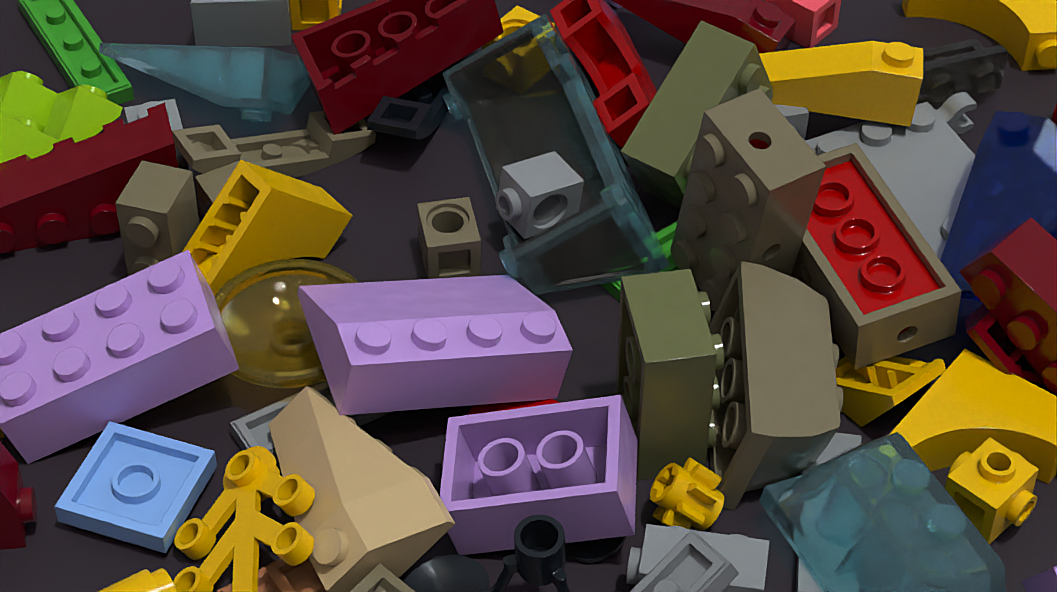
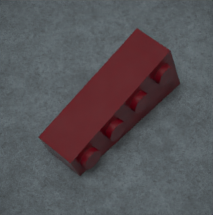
(388, 50)

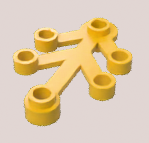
(246, 482)

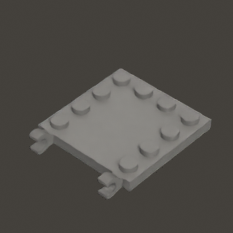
(919, 163)

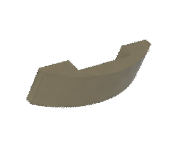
(287, 152)

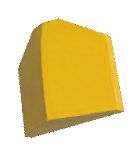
(882, 385)

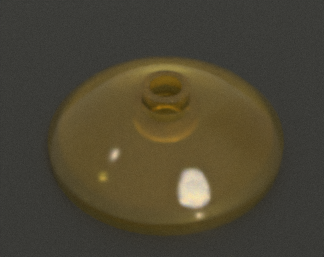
(269, 323)

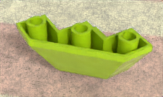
(38, 117)

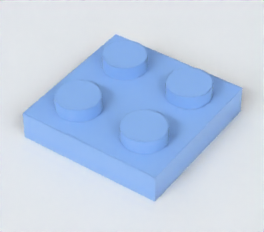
(136, 486)

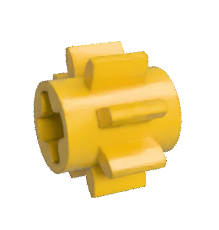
(687, 495)

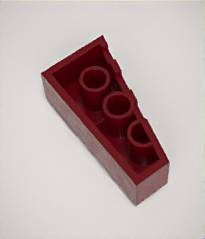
(76, 184)
(1020, 290)

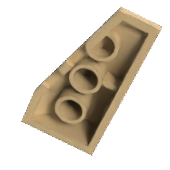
(365, 499)

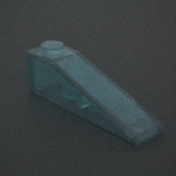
(233, 77)

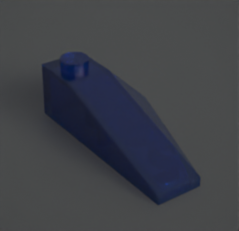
(1006, 186)

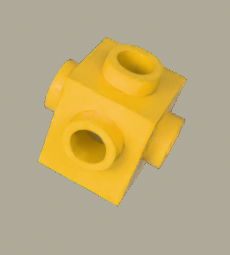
(993, 488)

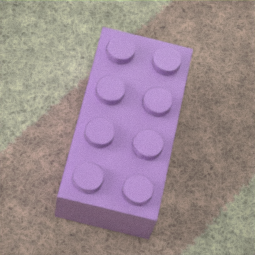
(110, 356)

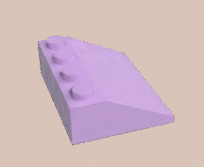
(435, 343)

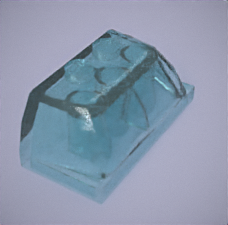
(881, 525)

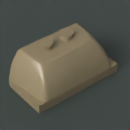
(775, 381)

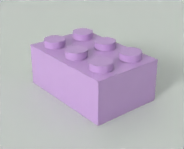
(540, 460)

